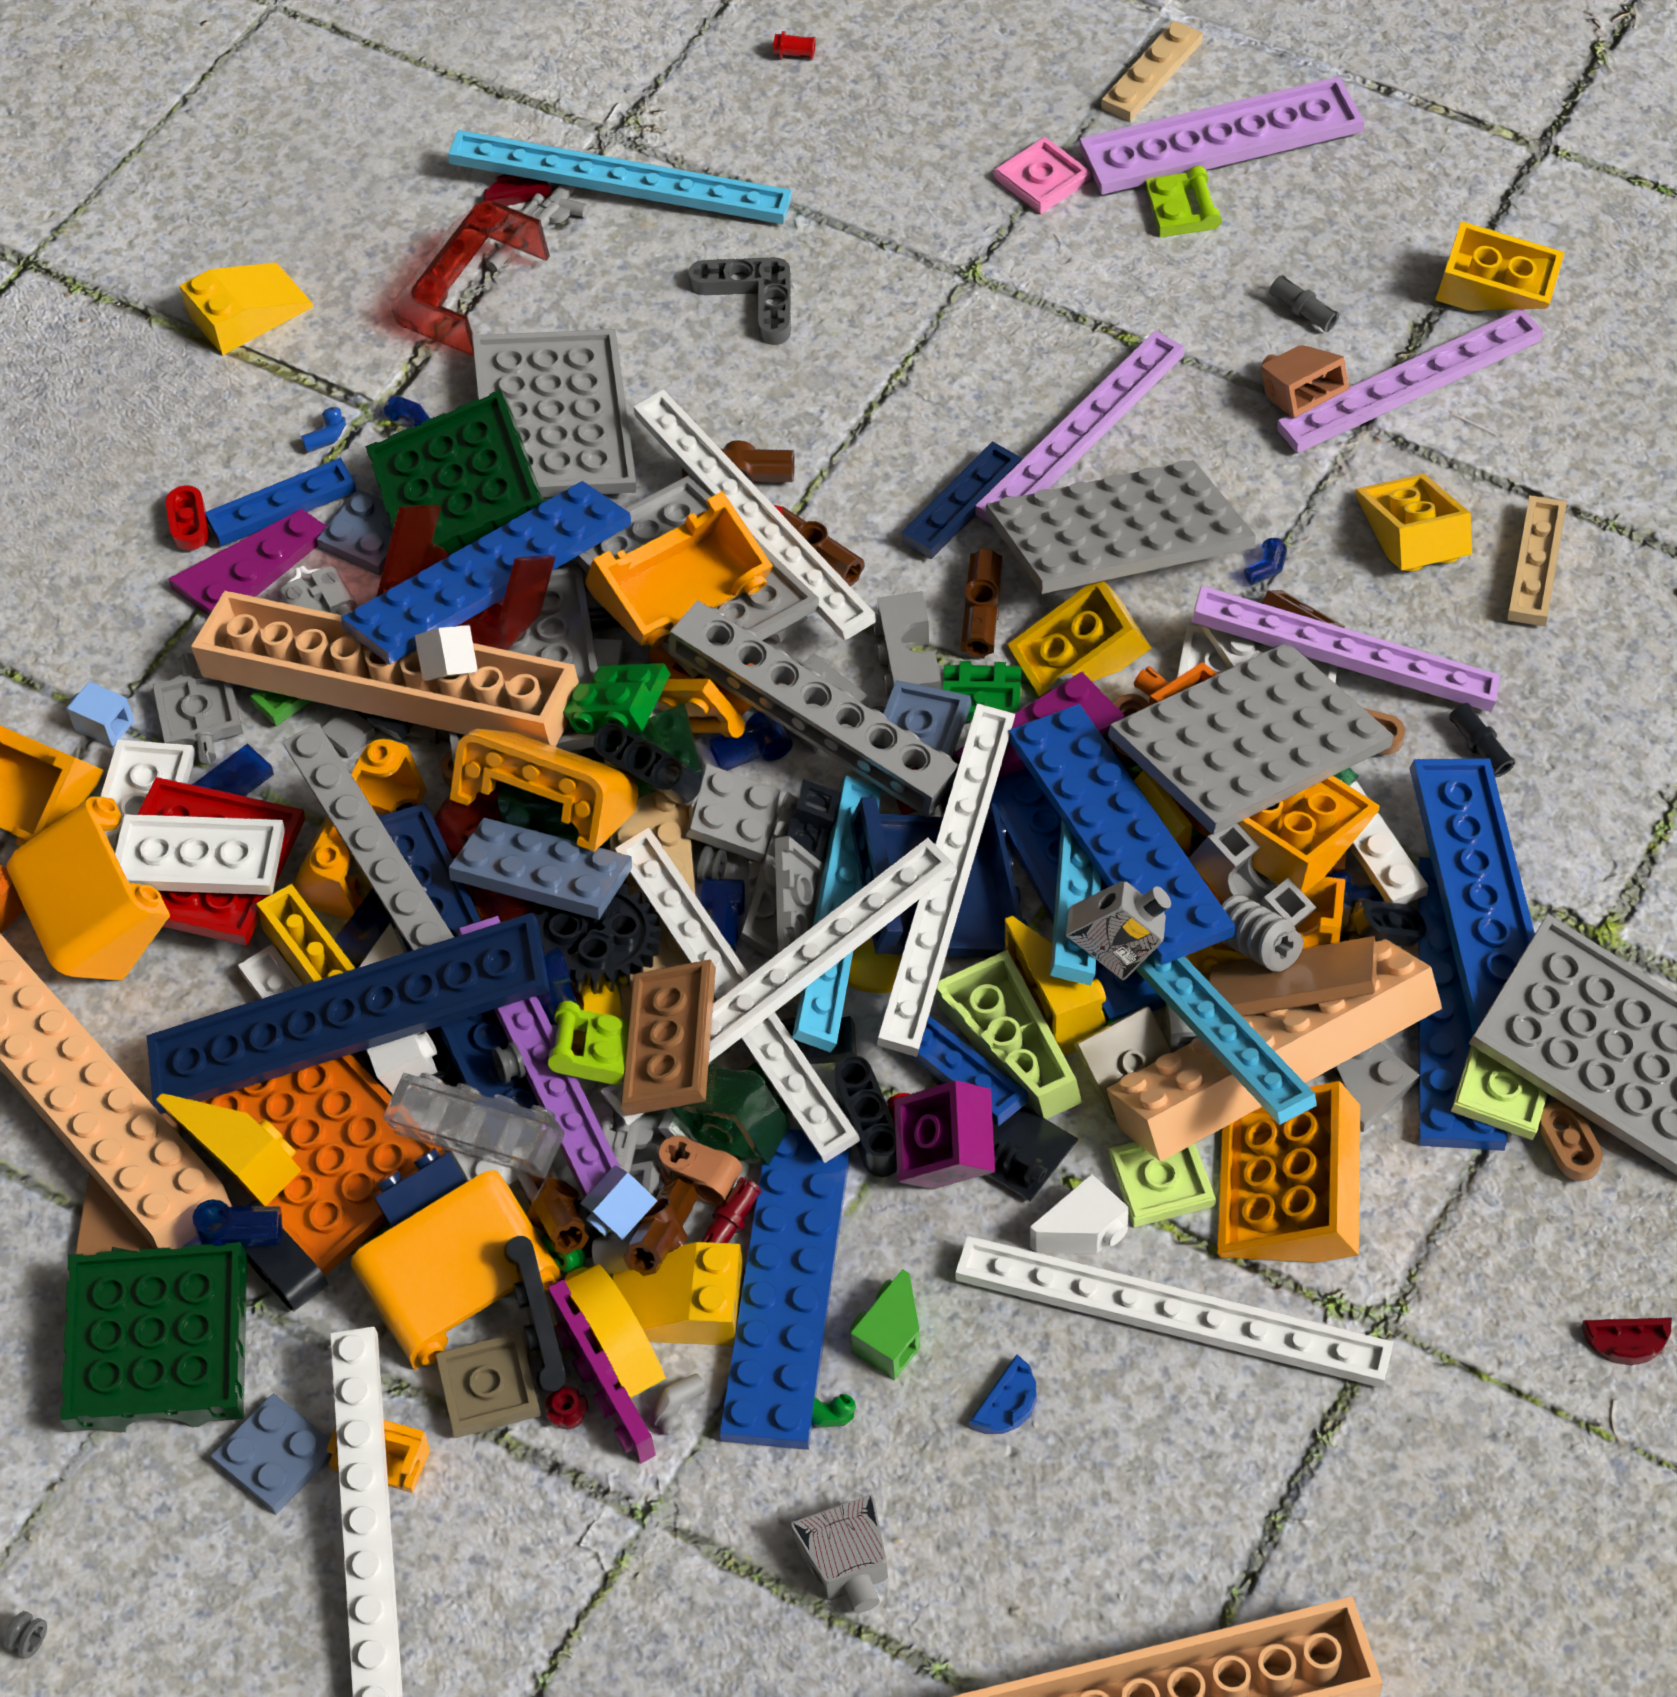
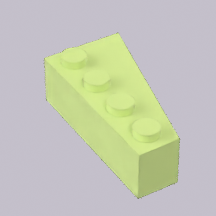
(1007, 1027)

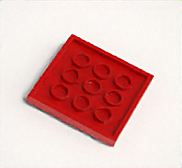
(217, 914)

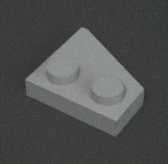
(1376, 1081)

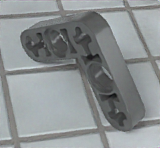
(758, 282)

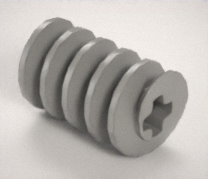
(1262, 934)

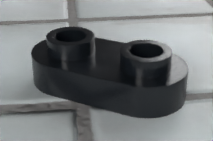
(1390, 921)

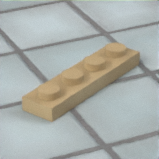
(1151, 71)
(1537, 561)

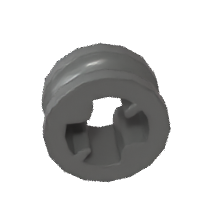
(712, 864)
(508, 1062)
(25, 1634)

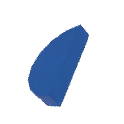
(1008, 1402)

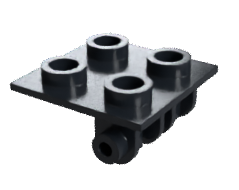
(1028, 1151)

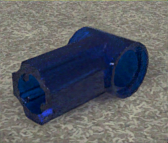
(761, 738)
(724, 903)
(559, 984)
(240, 1224)

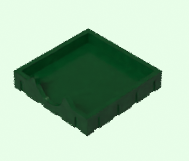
(465, 464)
(155, 1337)

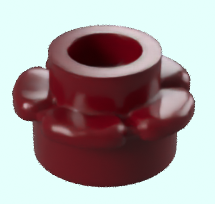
(567, 1418)

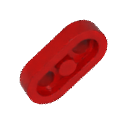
(187, 517)

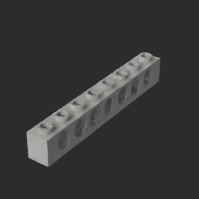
(821, 726)

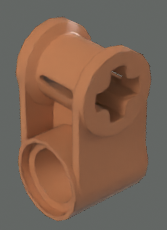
(707, 1169)

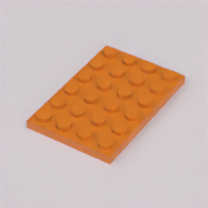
(341, 1146)

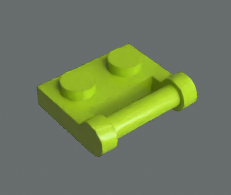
(1171, 205)
(602, 1047)

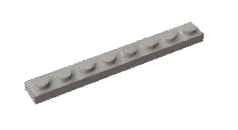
(366, 838)

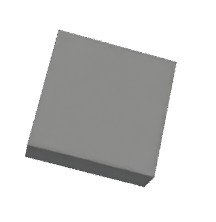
(348, 732)

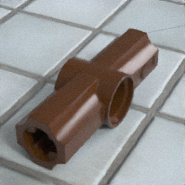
(760, 464)
(841, 559)
(981, 603)
(554, 1210)
(661, 1228)

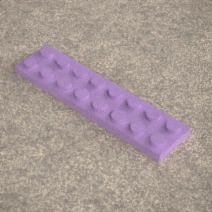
(1221, 134)

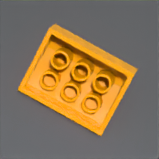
(1305, 832)
(1292, 1184)

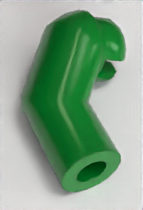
(565, 1263)
(833, 1413)

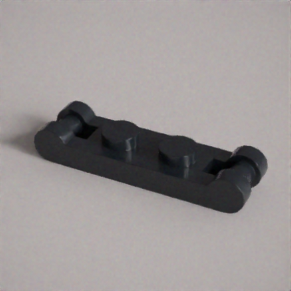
(531, 1295)

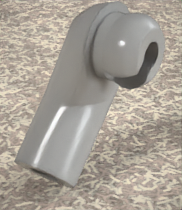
(672, 1398)

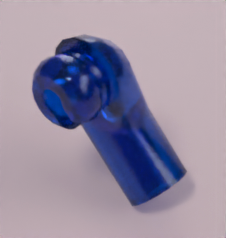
(402, 406)
(1271, 563)
(1353, 891)

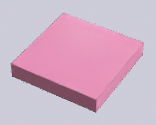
(1042, 175)

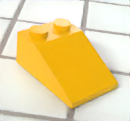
(1498, 271)
(242, 302)
(1416, 522)
(1082, 634)
(1067, 1006)
(247, 1150)
(690, 1296)

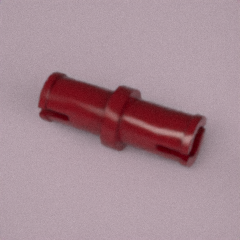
(730, 1216)

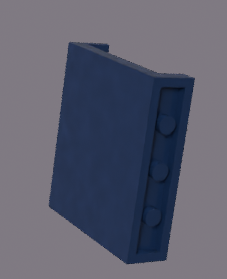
(988, 894)

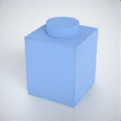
(100, 714)
(617, 1203)

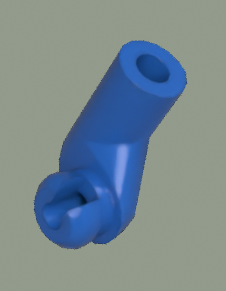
(329, 432)

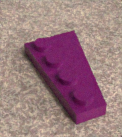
(250, 563)
(1070, 693)
(575, 1333)

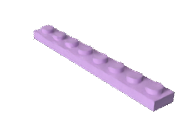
(1411, 380)
(1088, 421)
(1346, 648)

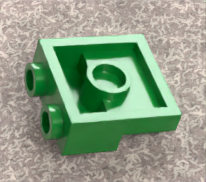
(617, 696)

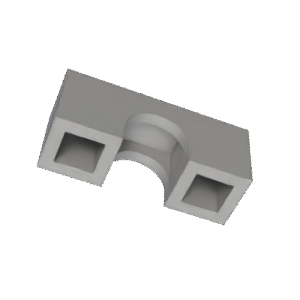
(903, 625)
(1228, 868)

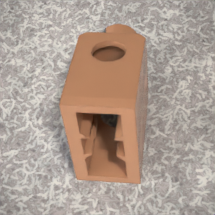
(1303, 378)

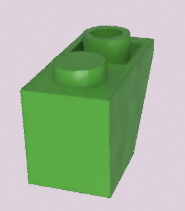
(890, 1330)

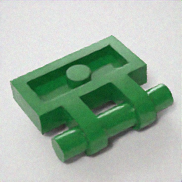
(983, 690)

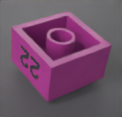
(944, 1135)

